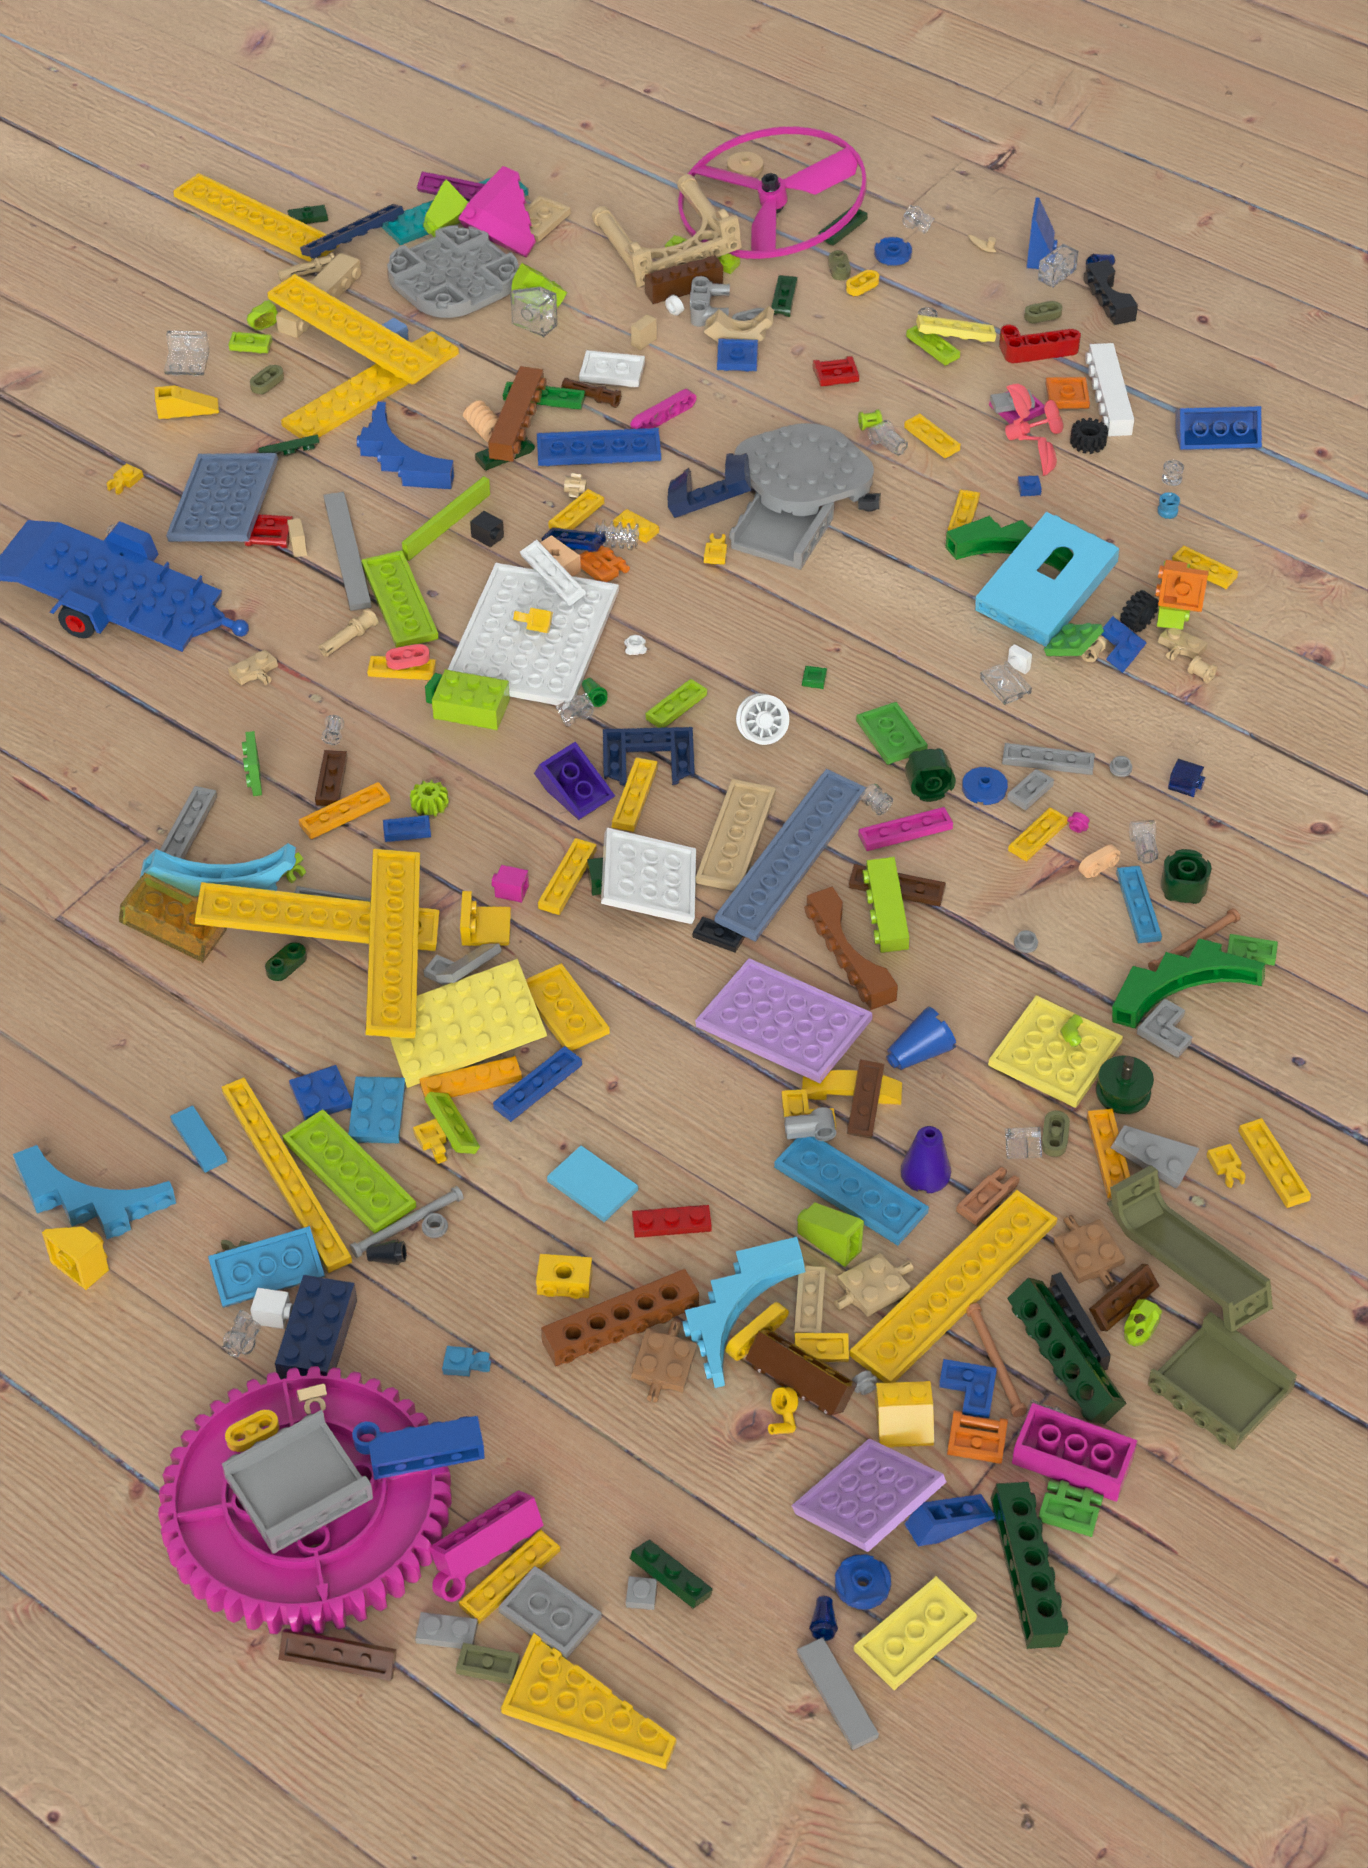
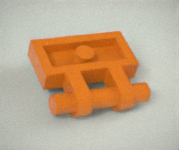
(599, 568)

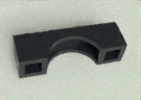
(1118, 306)

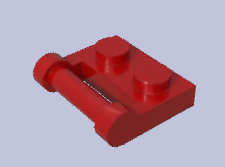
(836, 371)
(273, 526)

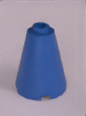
(921, 1041)

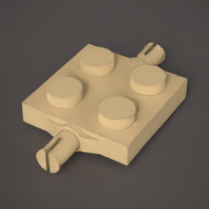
(873, 1285)

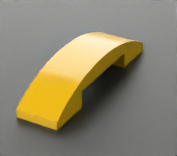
(843, 1083)

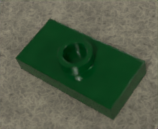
(309, 214)

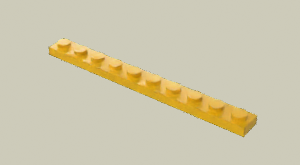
(286, 1174)

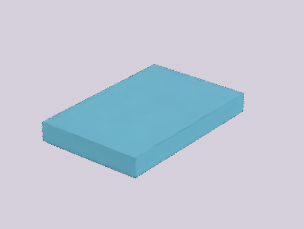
(592, 1183)

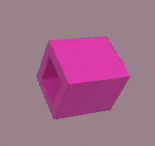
(510, 883)

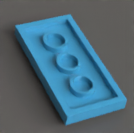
(265, 1264)

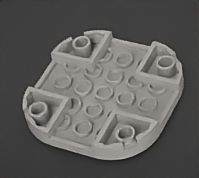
(452, 272)
(806, 468)

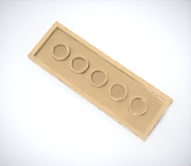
(735, 835)

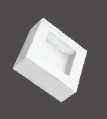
(1019, 659)

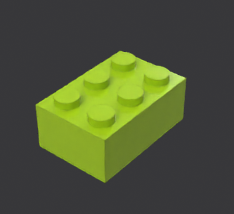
(471, 699)

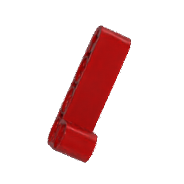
(1037, 346)

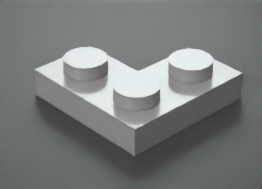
(1161, 1030)

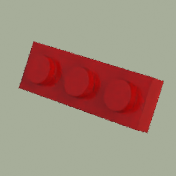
(671, 1221)

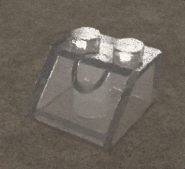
(534, 310)

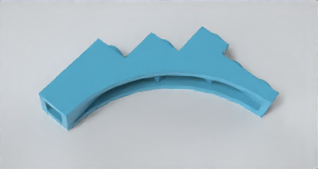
(188, 875)
(754, 1273)

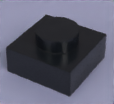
(869, 502)

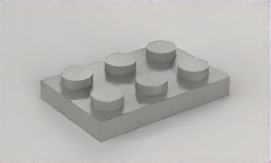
(550, 1611)

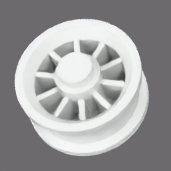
(762, 718)

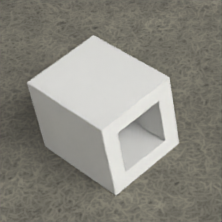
(271, 1308)

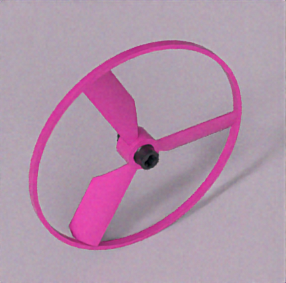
(773, 189)

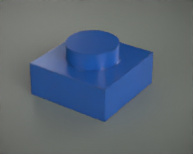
(1029, 485)

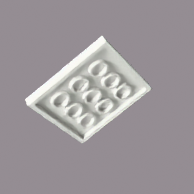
(648, 876)

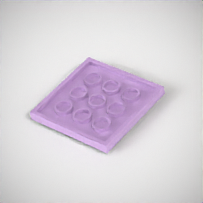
(868, 1494)

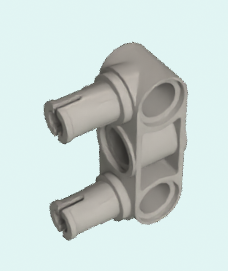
(700, 297)

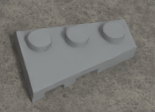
(1166, 1155)

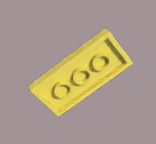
(915, 1633)

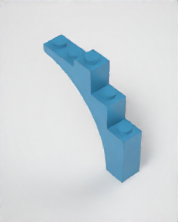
(83, 1202)

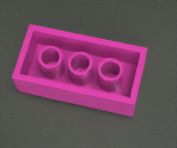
(1074, 1451)

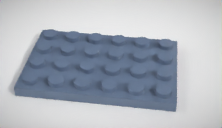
(222, 497)

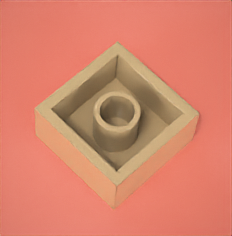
(643, 332)
(297, 537)

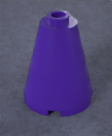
(926, 1162)

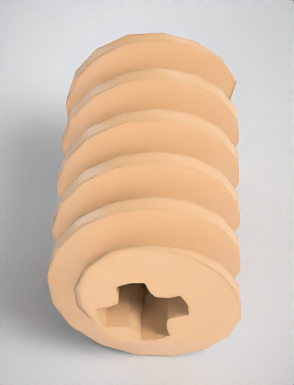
(481, 419)

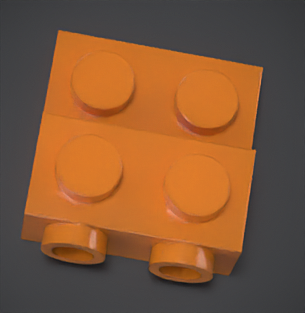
(1181, 586)

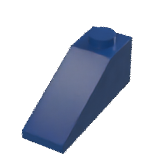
(946, 1518)

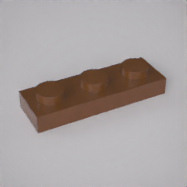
(331, 777)
(865, 1098)
(1123, 1297)

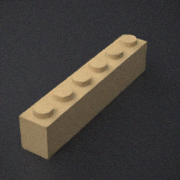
(333, 280)

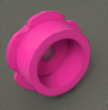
(1078, 822)

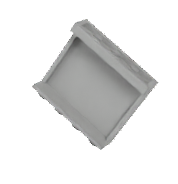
(779, 535)
(296, 1481)

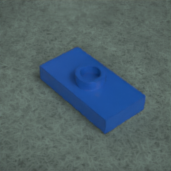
(406, 828)

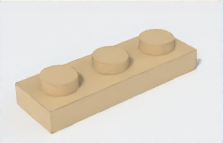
(810, 1300)

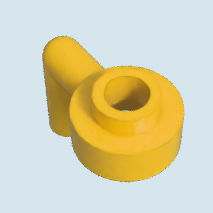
(784, 1402)

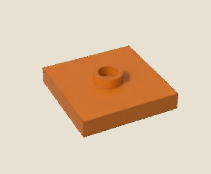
(1068, 392)

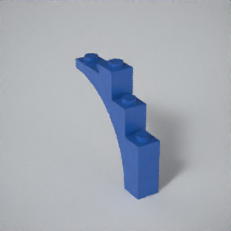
(412, 466)

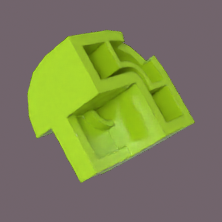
(529, 278)

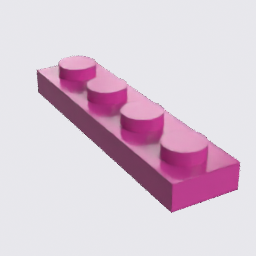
(905, 829)

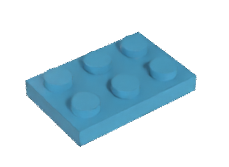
(377, 1109)

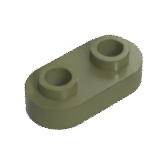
(839, 265)
(1043, 311)
(266, 379)
(1055, 1136)

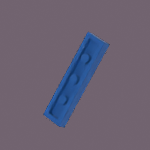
(537, 1084)

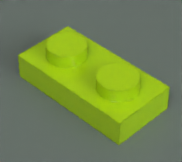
(250, 342)

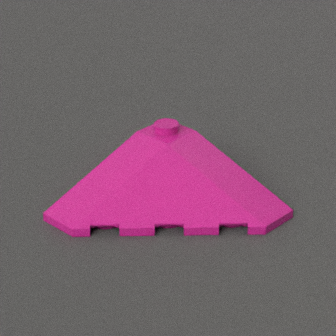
(501, 213)

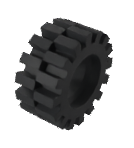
(1089, 435)
(1139, 611)

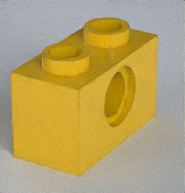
(574, 1268)

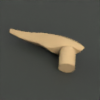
(985, 246)

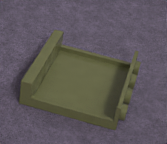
(1223, 1382)

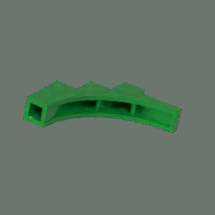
(988, 537)
(1175, 973)

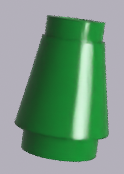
(595, 692)

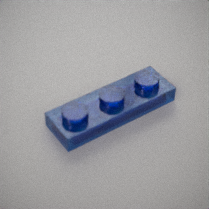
(577, 539)

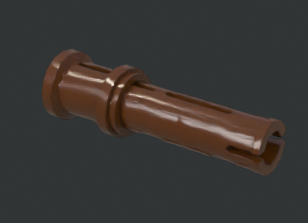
(598, 393)

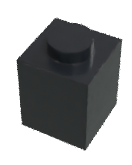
(487, 529)

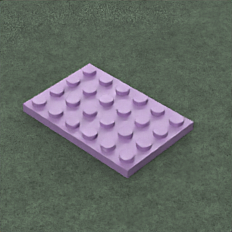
(784, 1020)

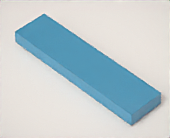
(1138, 904)

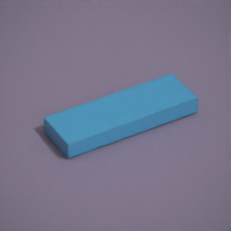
(198, 1139)

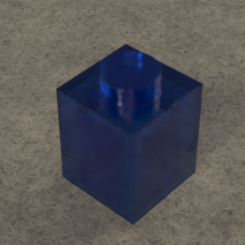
(1186, 778)

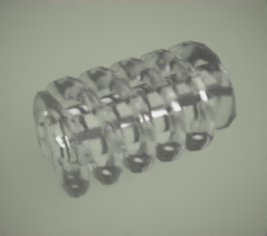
(619, 535)

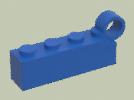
(420, 1447)

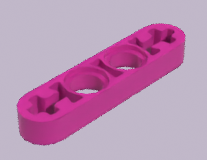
(682, 402)

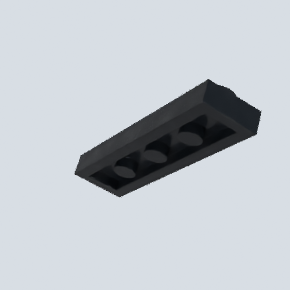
(1072, 1308)

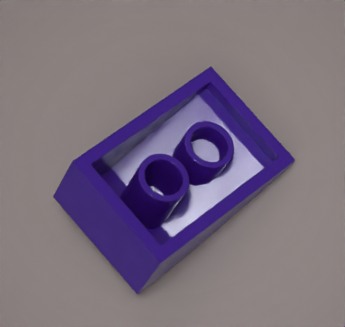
(574, 781)

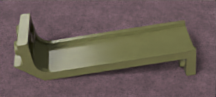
(1188, 1250)

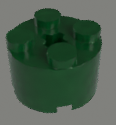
(930, 774)
(1185, 876)

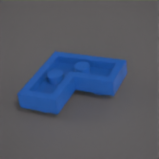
(1126, 643)
(975, 1381)

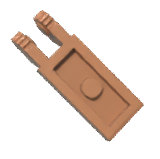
(986, 1196)

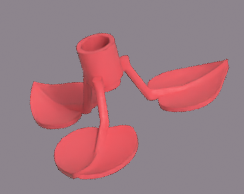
(1020, 429)

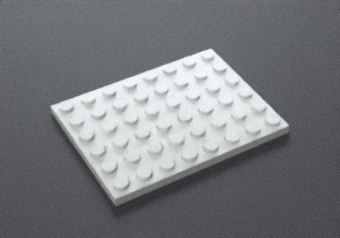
(535, 663)

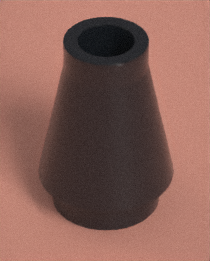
(389, 1252)

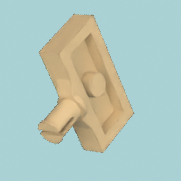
(1181, 643)
(254, 668)

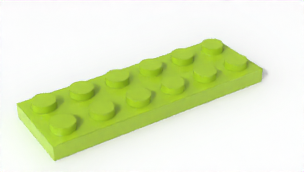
(399, 599)
(349, 1171)

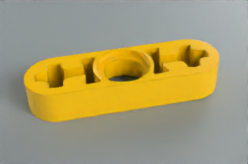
(770, 1319)

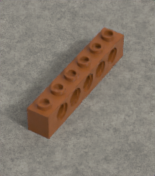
(607, 1314)

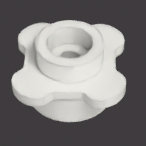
(635, 645)

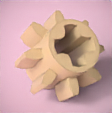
(575, 485)

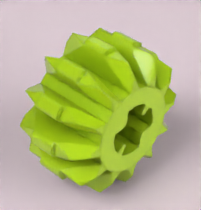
(429, 798)

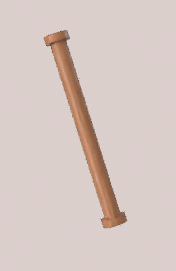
(1232, 916)
(1018, 1408)

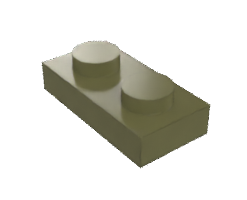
(487, 1663)

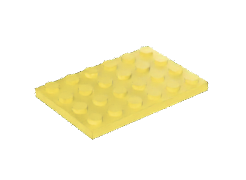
(469, 1023)

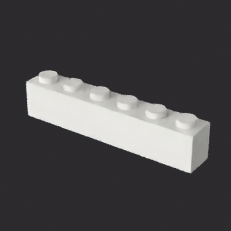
(1110, 389)

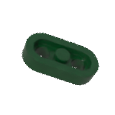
(288, 959)

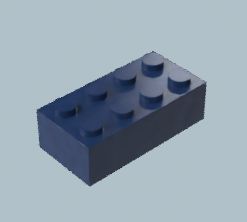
(317, 1326)

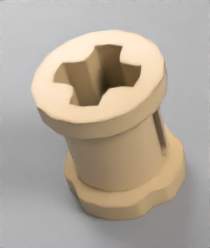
(1202, 669)

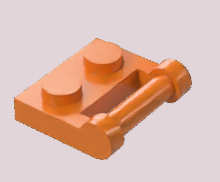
(977, 1443)

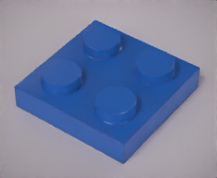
(737, 354)
(320, 1091)

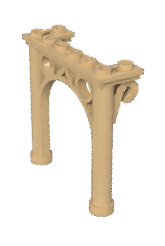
(639, 259)

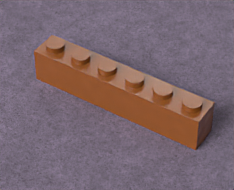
(517, 414)

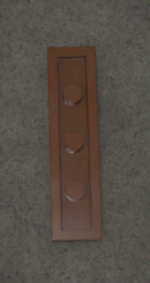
(912, 887)
(337, 1654)

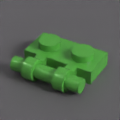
(1067, 1513)

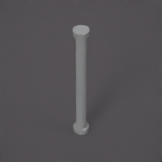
(454, 1195)

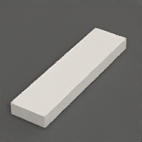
(553, 573)

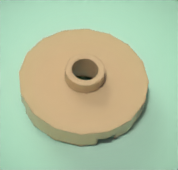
(745, 163)

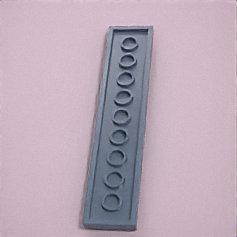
(789, 855)

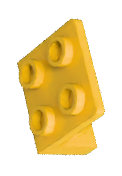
(483, 924)

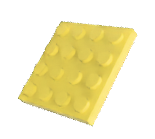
(1044, 1060)

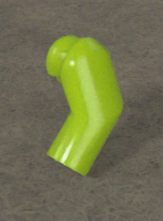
(1070, 1032)

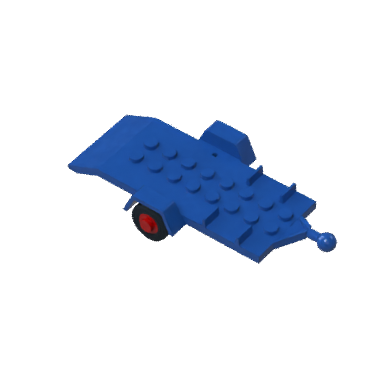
(113, 583)

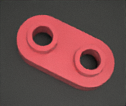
(407, 656)

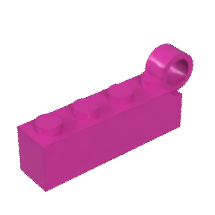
(482, 1540)

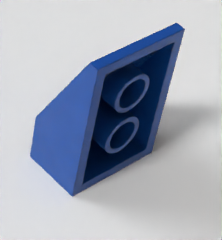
(1041, 236)

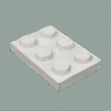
(612, 368)

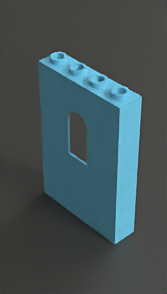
(1034, 602)

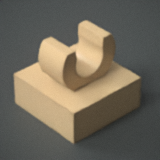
(312, 1394)

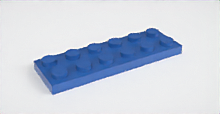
(598, 447)

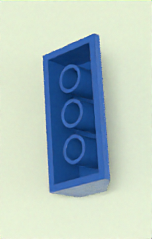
(1219, 427)

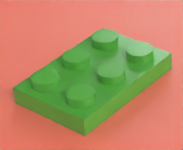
(891, 732)

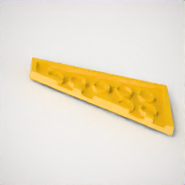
(576, 1704)

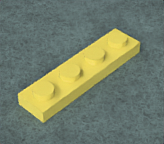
(957, 328)

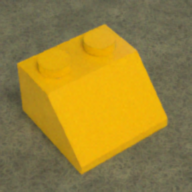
(77, 1254)
(904, 1414)

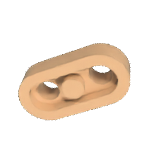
(1099, 861)

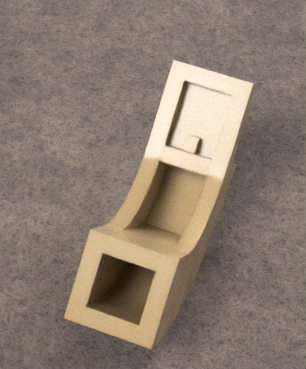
(723, 327)

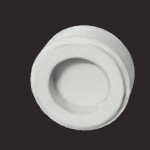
(674, 305)

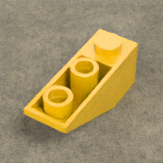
(182, 402)

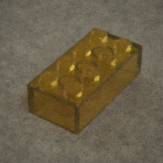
(168, 917)

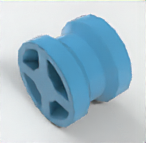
(1168, 505)

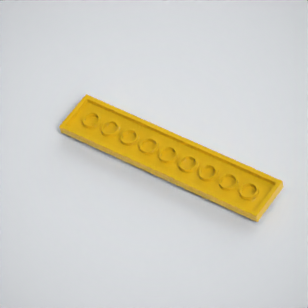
(248, 215)
(354, 329)
(358, 393)
(298, 914)
(393, 944)
(951, 1287)

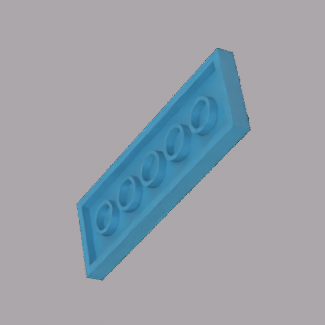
(852, 1188)

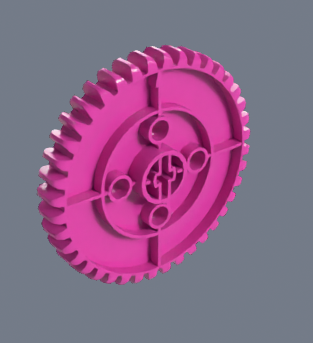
(359, 1552)

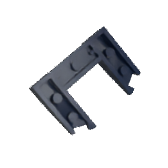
(736, 482)
(674, 739)

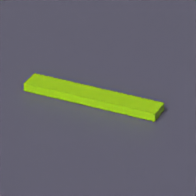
(446, 518)

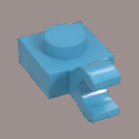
(462, 1360)

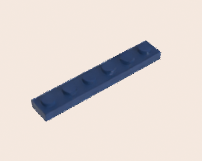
(357, 228)

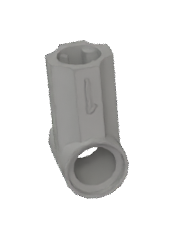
(817, 1124)

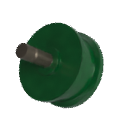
(1124, 1084)

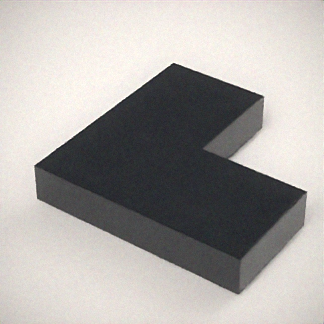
(717, 935)

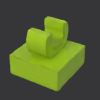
(297, 867)

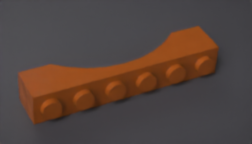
(872, 981)

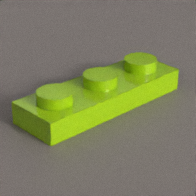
(934, 345)
(676, 704)
(452, 1123)

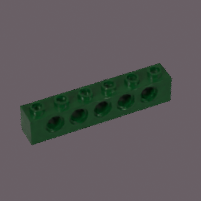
(1106, 1398)
(1037, 1630)

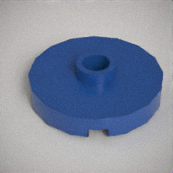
(893, 251)
(984, 785)
(862, 1569)

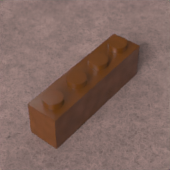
(678, 279)
(801, 1372)

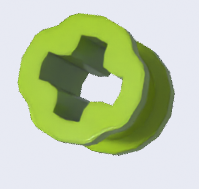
(862, 419)

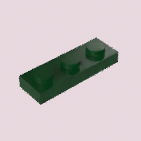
(858, 219)
(289, 447)
(671, 1573)

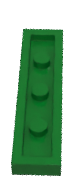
(556, 397)

